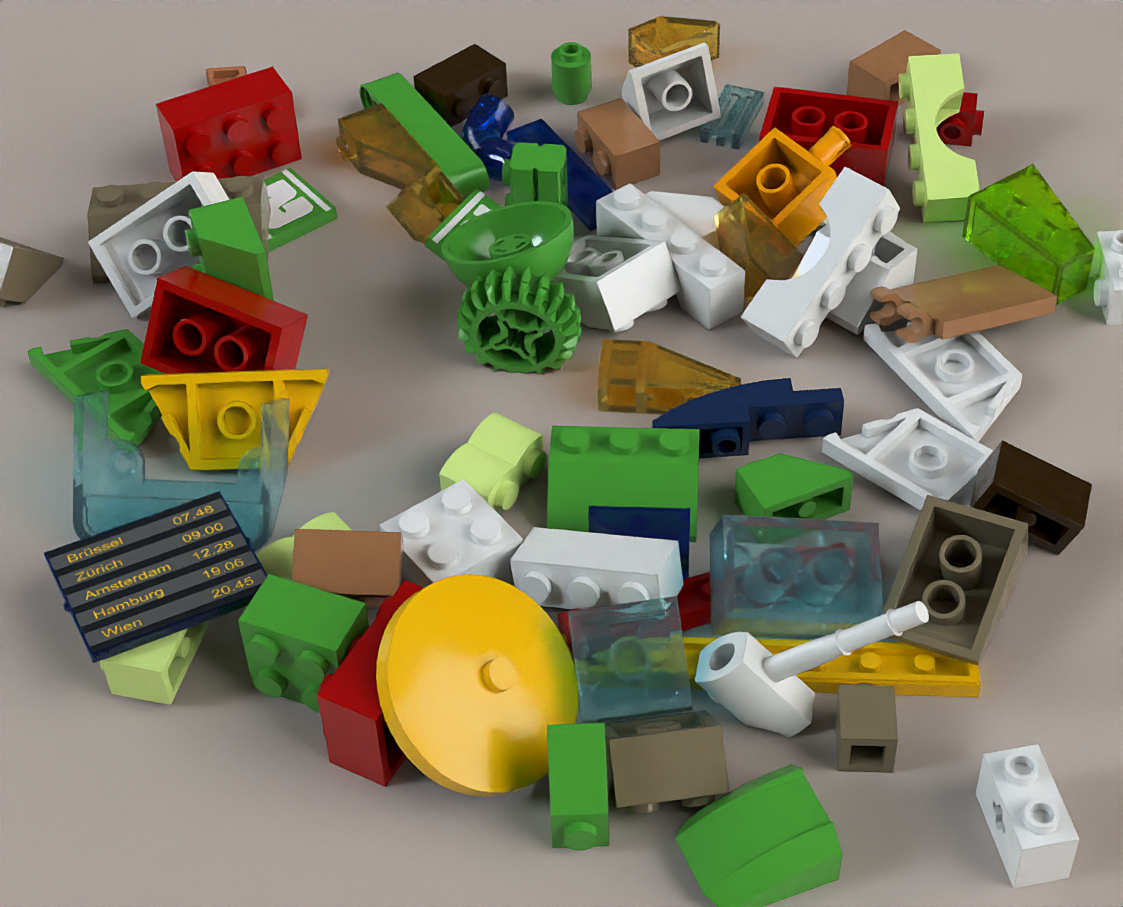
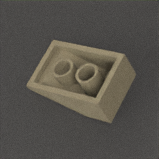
(963, 572)

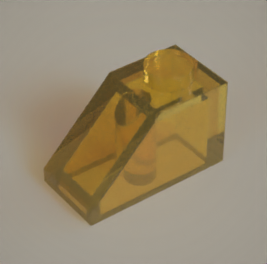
(668, 36)
(425, 203)
(754, 244)

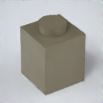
(866, 728)

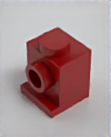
(962, 126)

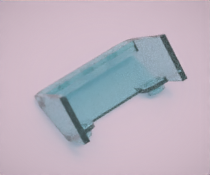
(113, 486)

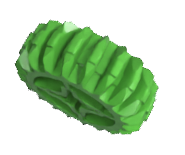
(523, 312)

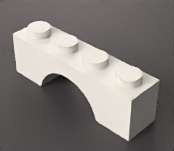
(708, 278)
(794, 308)

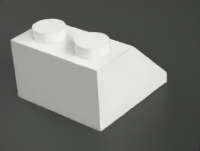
(674, 92)

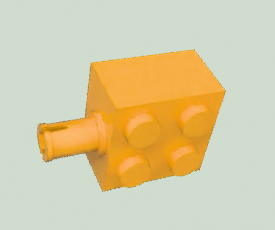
(786, 180)

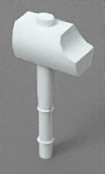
(764, 686)

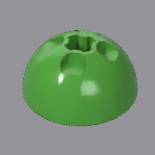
(514, 236)

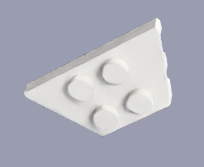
(956, 377)
(912, 457)

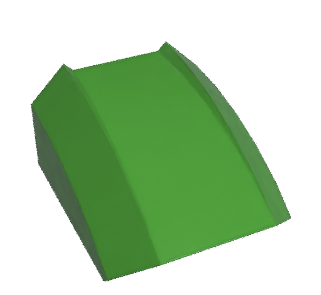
(762, 842)

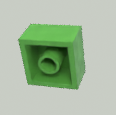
(297, 637)

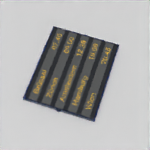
(156, 575)

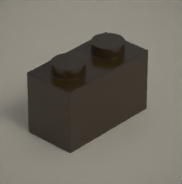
(459, 82)
(1035, 493)

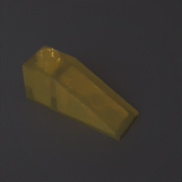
(381, 147)
(652, 378)

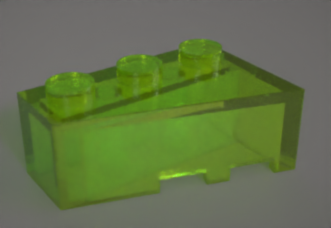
(1030, 233)

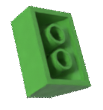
(229, 246)
(620, 470)

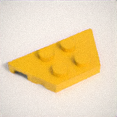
(220, 412)

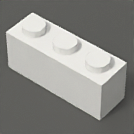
(595, 568)

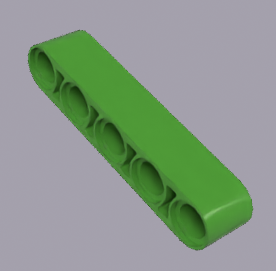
(429, 130)

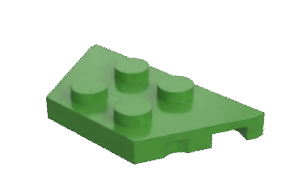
(105, 365)

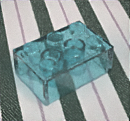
(793, 576)

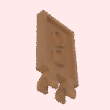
(962, 303)

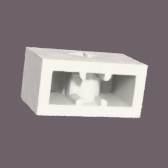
(1026, 816)

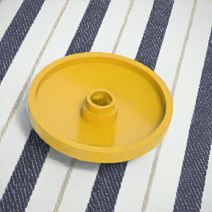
(473, 682)

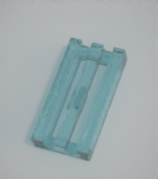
(727, 133)

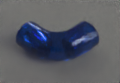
(485, 131)

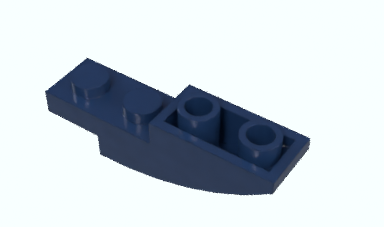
(756, 413)

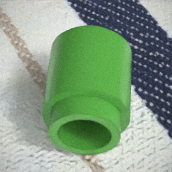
(571, 73)

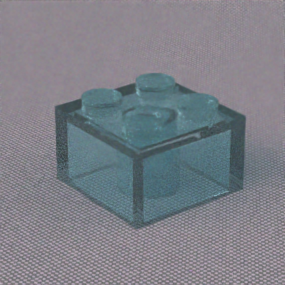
(630, 660)

